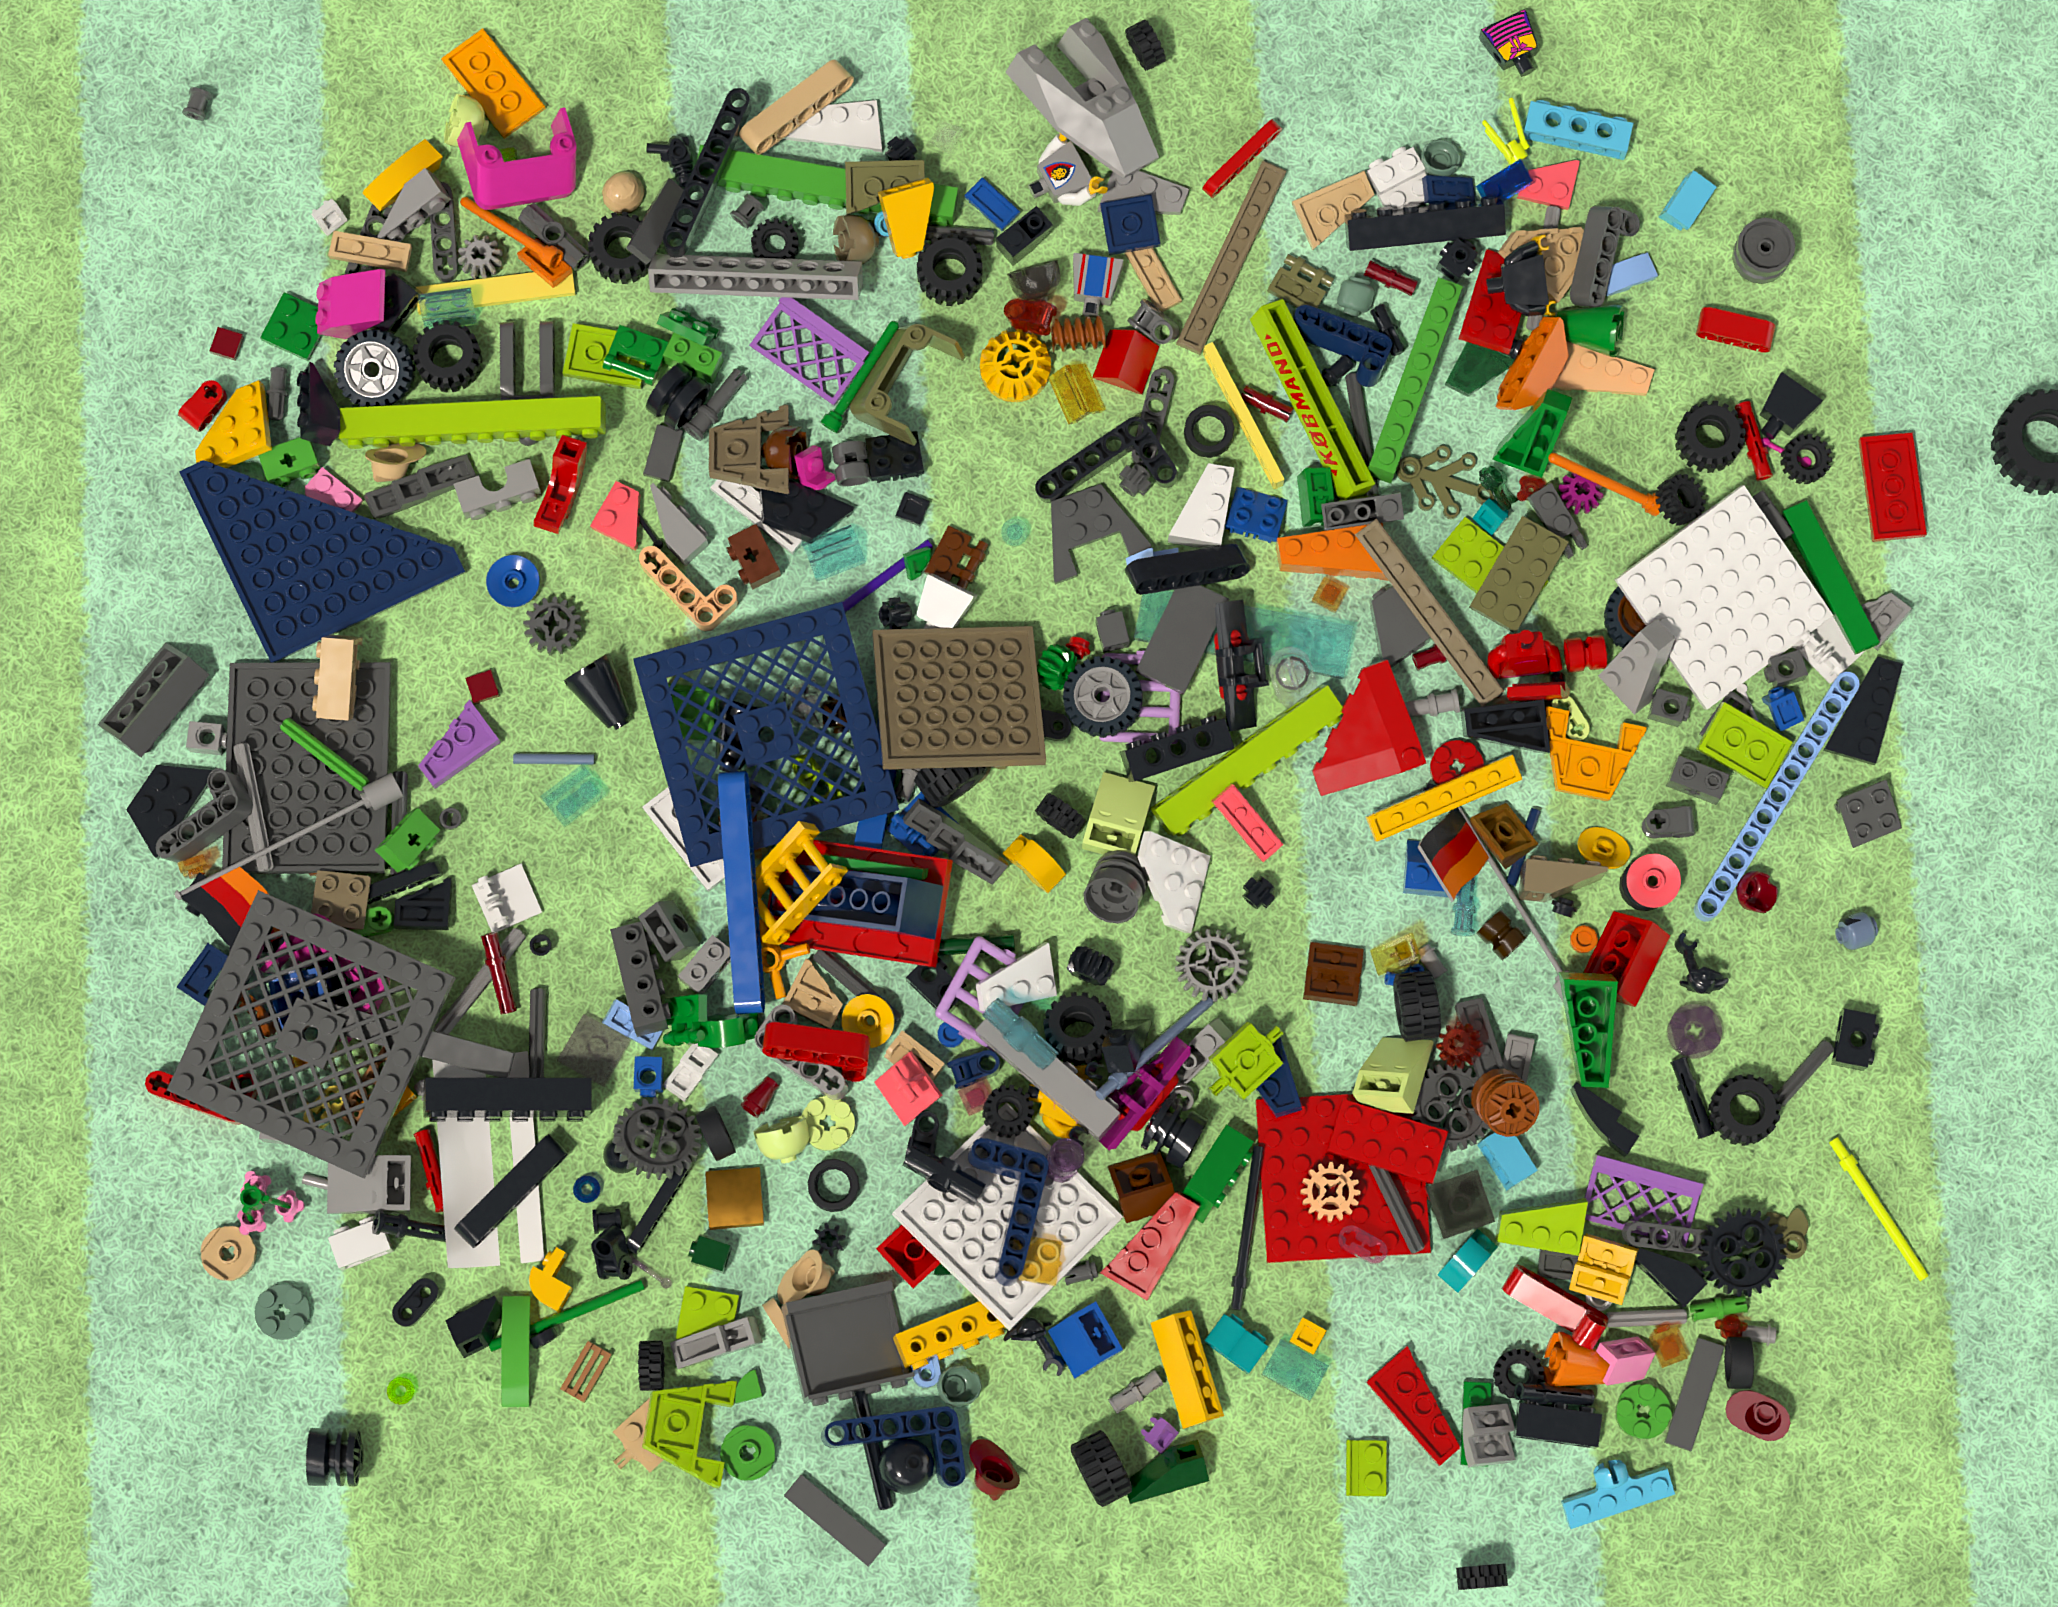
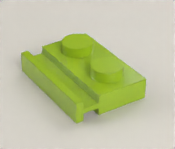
(1366, 1468)

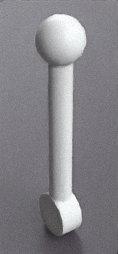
(1742, 689)

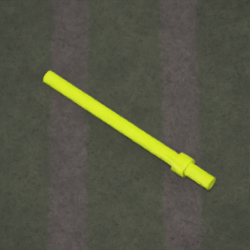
(1848, 1164)

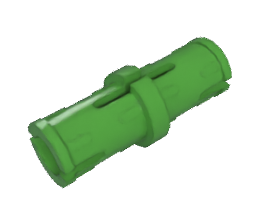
(1718, 1308)

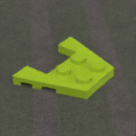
(676, 1423)

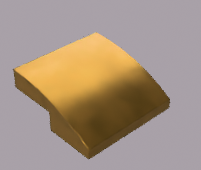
(734, 1198)

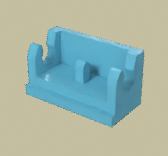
(1687, 201)
(1507, 1159)

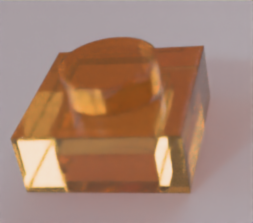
(1329, 595)
(194, 865)

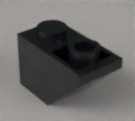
(1023, 235)
(475, 1326)

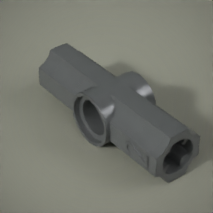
(543, 226)

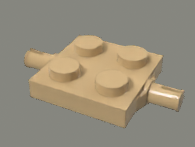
(631, 1435)

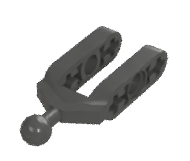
(508, 365)

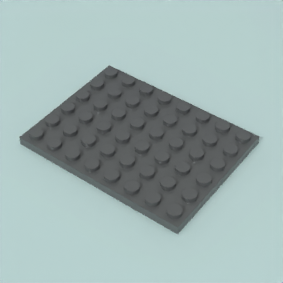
(294, 783)

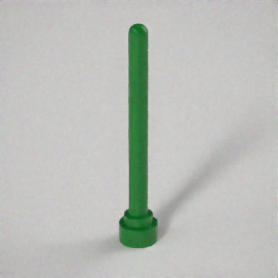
(834, 418)

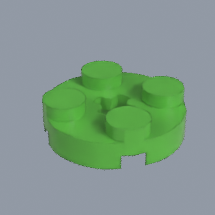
(1658, 1414)
(732, 1449)

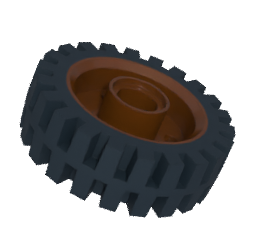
(1621, 619)

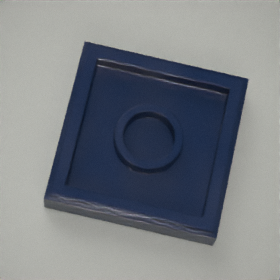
(1130, 224)

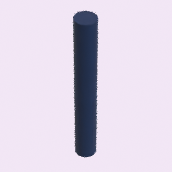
(1516, 867)

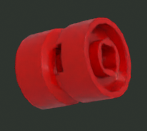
(1585, 653)

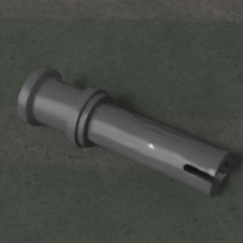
(708, 413)

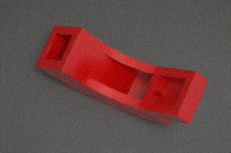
(563, 485)

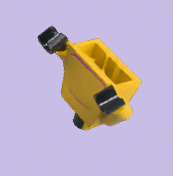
(1054, 1117)

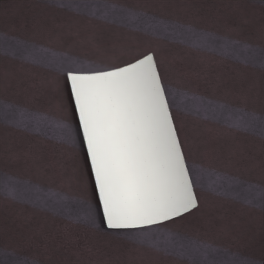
(469, 1177)

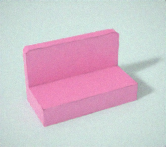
(1627, 1359)

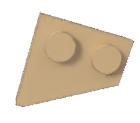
(813, 997)

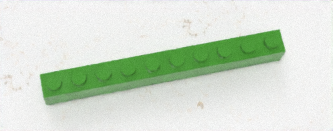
(810, 183)

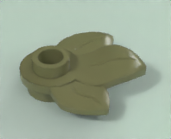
(1793, 1229)

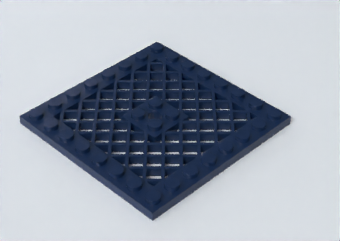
(825, 621)

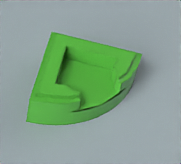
(748, 1388)

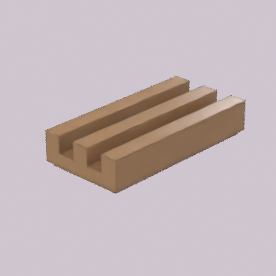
(597, 1351)

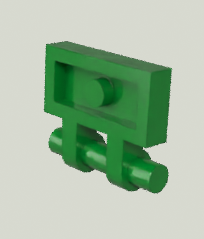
(689, 327)
(689, 1011)

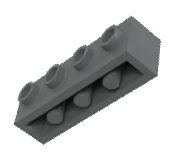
(639, 979)

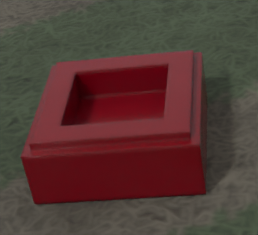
(226, 343)
(482, 687)

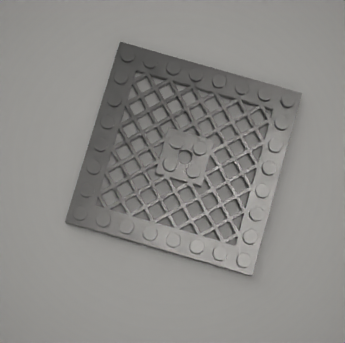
(221, 1008)

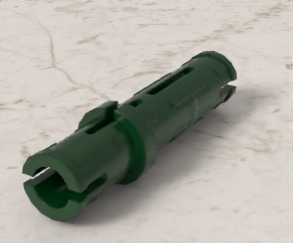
(961, 945)

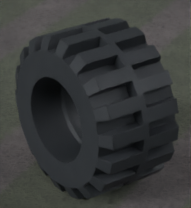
(600, 239)
(949, 249)
(451, 376)
(1699, 454)
(945, 785)
(1417, 1005)
(1072, 1010)
(1728, 1126)
(1101, 1468)

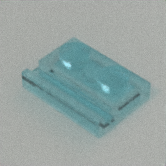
(448, 305)
(573, 795)
(1295, 1370)

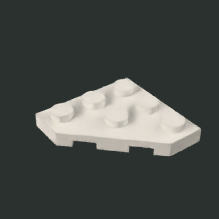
(1175, 878)

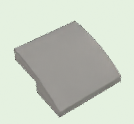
(1487, 1435)

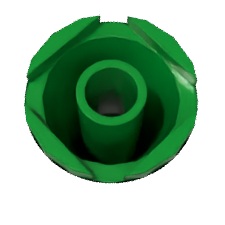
(1594, 327)

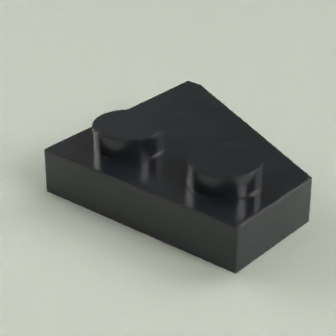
(425, 909)

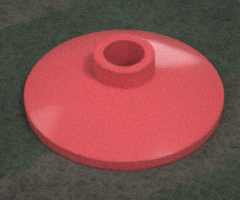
(1667, 880)

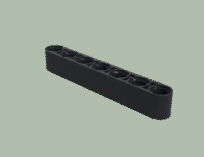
(707, 160)

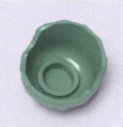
(1440, 158)
(959, 1386)

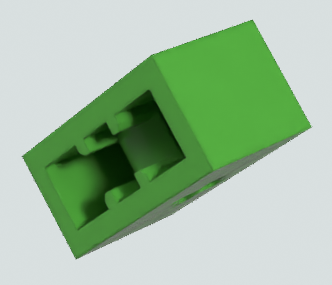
(700, 359)
(275, 462)
(413, 827)

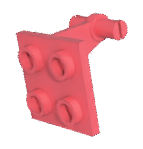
(908, 1088)

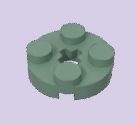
(270, 1301)

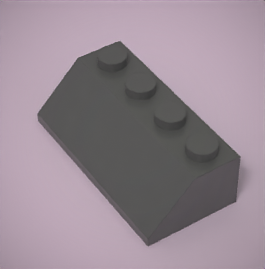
(153, 699)

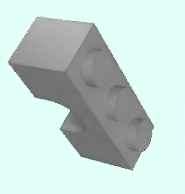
(477, 500)

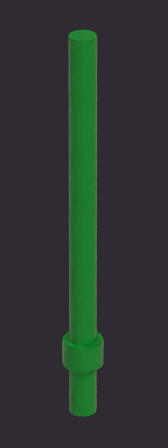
(578, 1310)

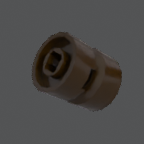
(1502, 935)

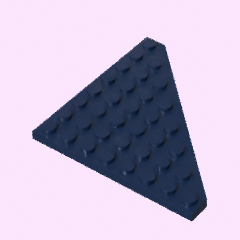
(306, 563)

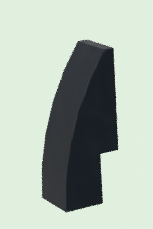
(1603, 1120)

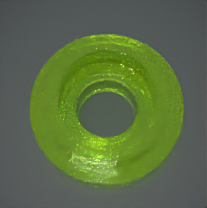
(394, 1384)

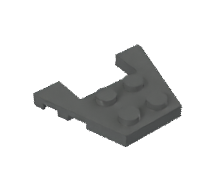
(1086, 519)

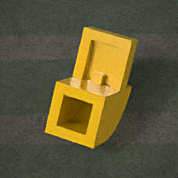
(1035, 863)
(545, 1285)

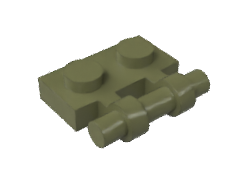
(1296, 290)

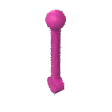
(1805, 462)

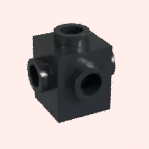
(1455, 268)

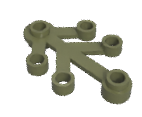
(1439, 479)

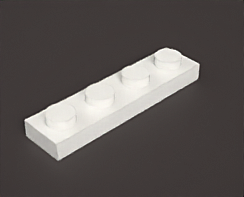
(747, 502)

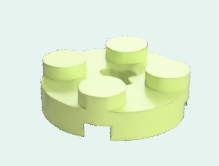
(838, 1134)

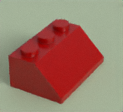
(1628, 952)

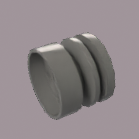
(1116, 887)

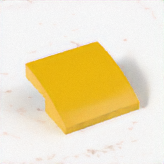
(1603, 1269)

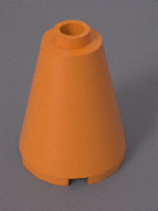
(1572, 1363)

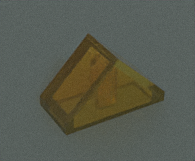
(1396, 954)

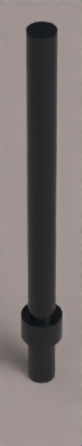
(1240, 1280)

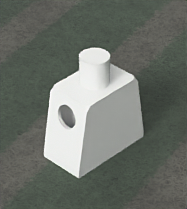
(943, 603)

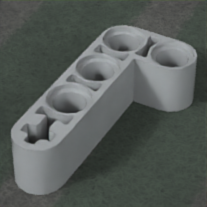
(799, 1068)

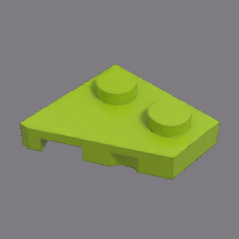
(704, 1310)

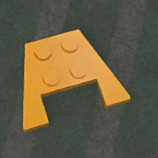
(1587, 767)

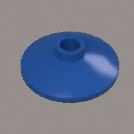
(511, 568)

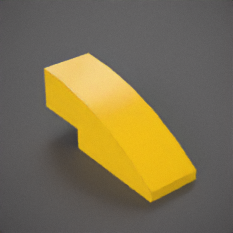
(388, 185)

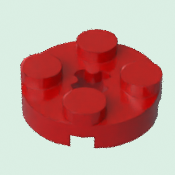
(1443, 758)

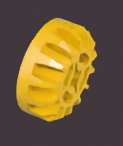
(1015, 386)

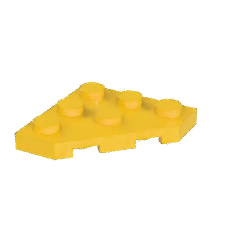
(239, 429)

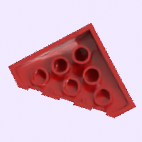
(1372, 737)

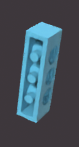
(1564, 136)

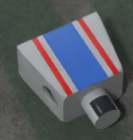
(1095, 281)

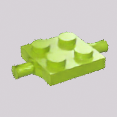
(1245, 1060)

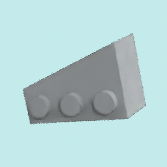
(1638, 666)

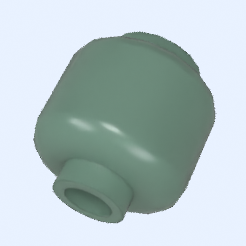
(1355, 296)

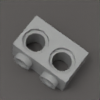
(706, 965)

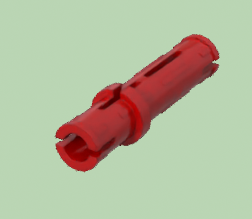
(1756, 450)
(431, 1166)

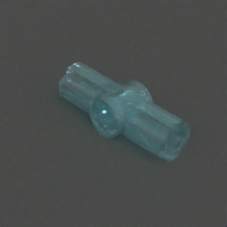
(1020, 1034)

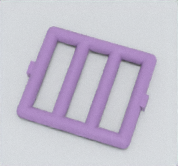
(1171, 712)
(955, 990)

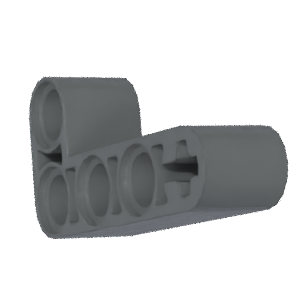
(1597, 252)
(200, 827)

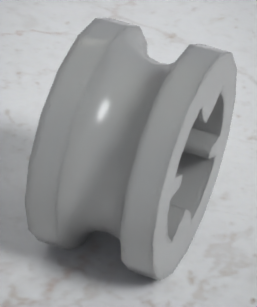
(1184, 1090)

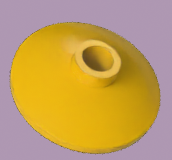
(1604, 847)
(856, 1013)

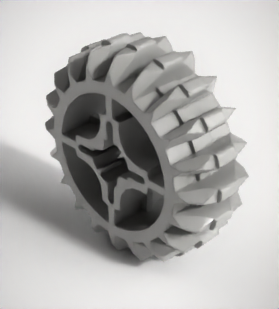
(1223, 964)

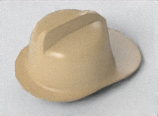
(393, 461)
(806, 1277)

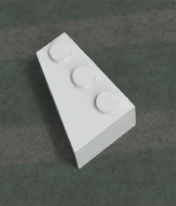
(1205, 512)

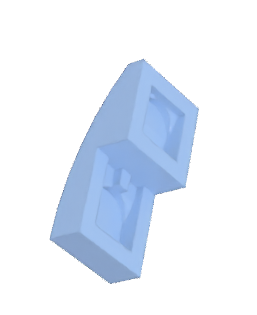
(1630, 273)
(620, 1020)

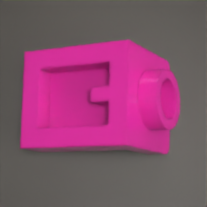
(812, 469)

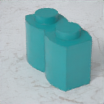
(1236, 1343)

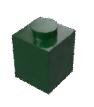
(710, 1254)

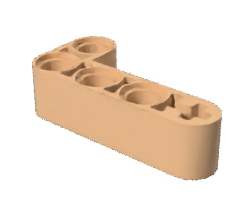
(683, 585)

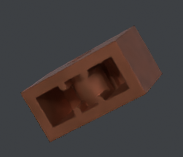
(751, 541)

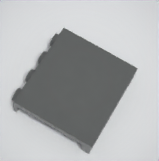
(845, 1343)

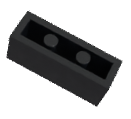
(1558, 1424)

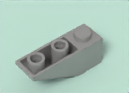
(415, 203)
(679, 533)
(1202, 1047)

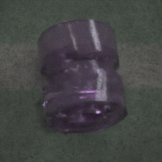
(1064, 1160)

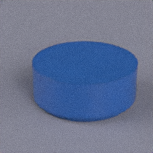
(949, 1036)

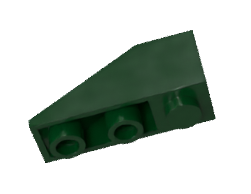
(1171, 1471)

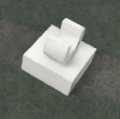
(329, 216)

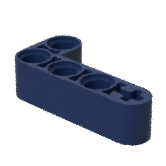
(1347, 339)

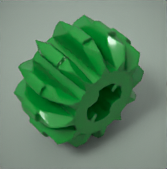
(1055, 666)

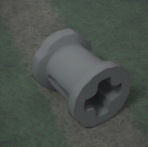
(197, 104)
(747, 211)

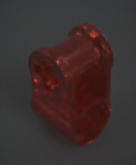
(1030, 315)

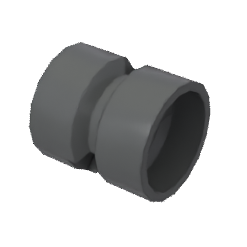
(851, 463)

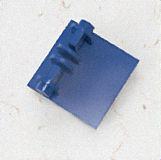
(1256, 514)
(909, 837)

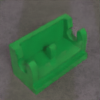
(1314, 489)

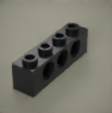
(1217, 742)

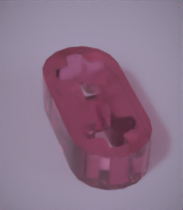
(1358, 1250)

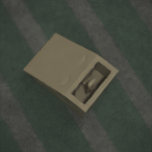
(1547, 880)

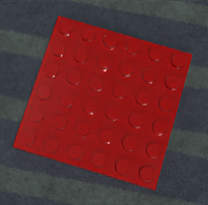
(1293, 1148)

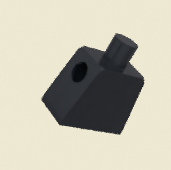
(1787, 407)

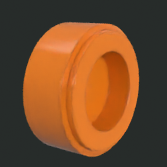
(1583, 939)

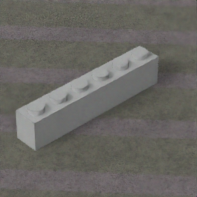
(1059, 1084)

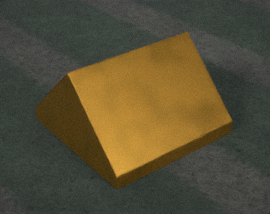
(1503, 834)

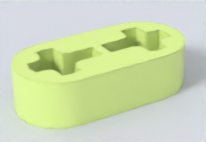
(1576, 716)

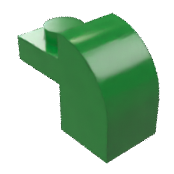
(728, 1030)

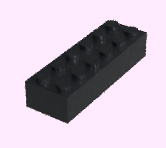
(507, 1098)

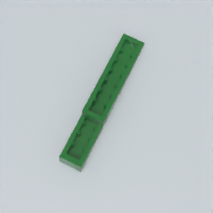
(1830, 578)

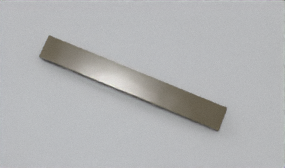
(1231, 257)
(1429, 612)

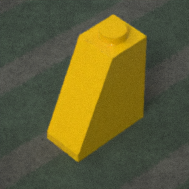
(907, 215)

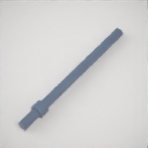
(1118, 1080)

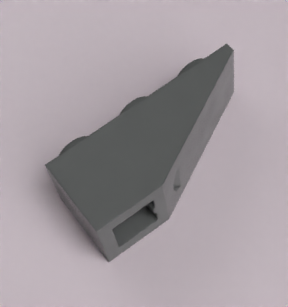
(1363, 510)

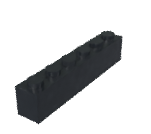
(1425, 224)

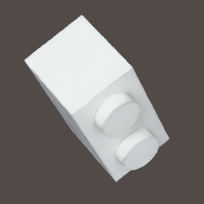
(358, 1244)

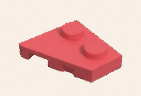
(1552, 185)
(619, 515)

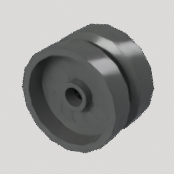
(1749, 249)

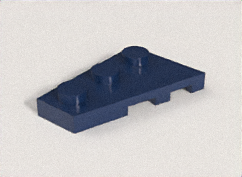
(1279, 1088)

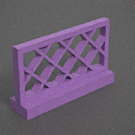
(824, 331)
(1647, 1177)

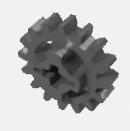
(563, 626)

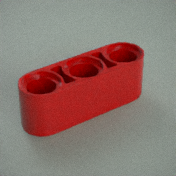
(1736, 329)

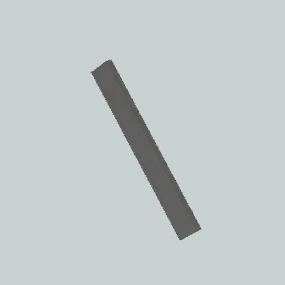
(439, 1045)

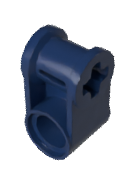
(972, 1069)

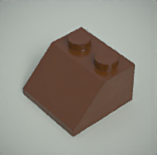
(1141, 1186)

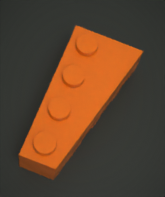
(1329, 553)

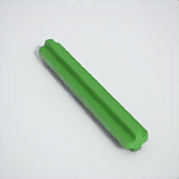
(324, 754)

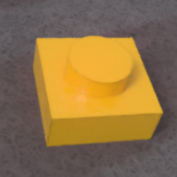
(1307, 1336)

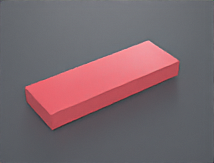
(1247, 822)

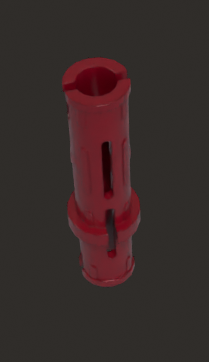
(496, 962)

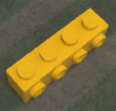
(947, 1333)
(1185, 1371)

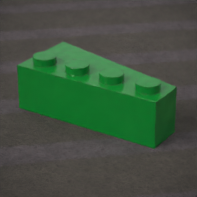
(1590, 1021)

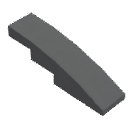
(419, 487)
(955, 841)

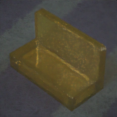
(1076, 392)

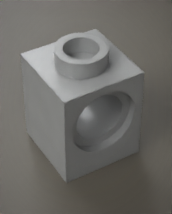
(195, 736)

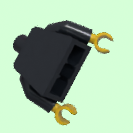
(1524, 280)

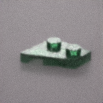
(1476, 368)

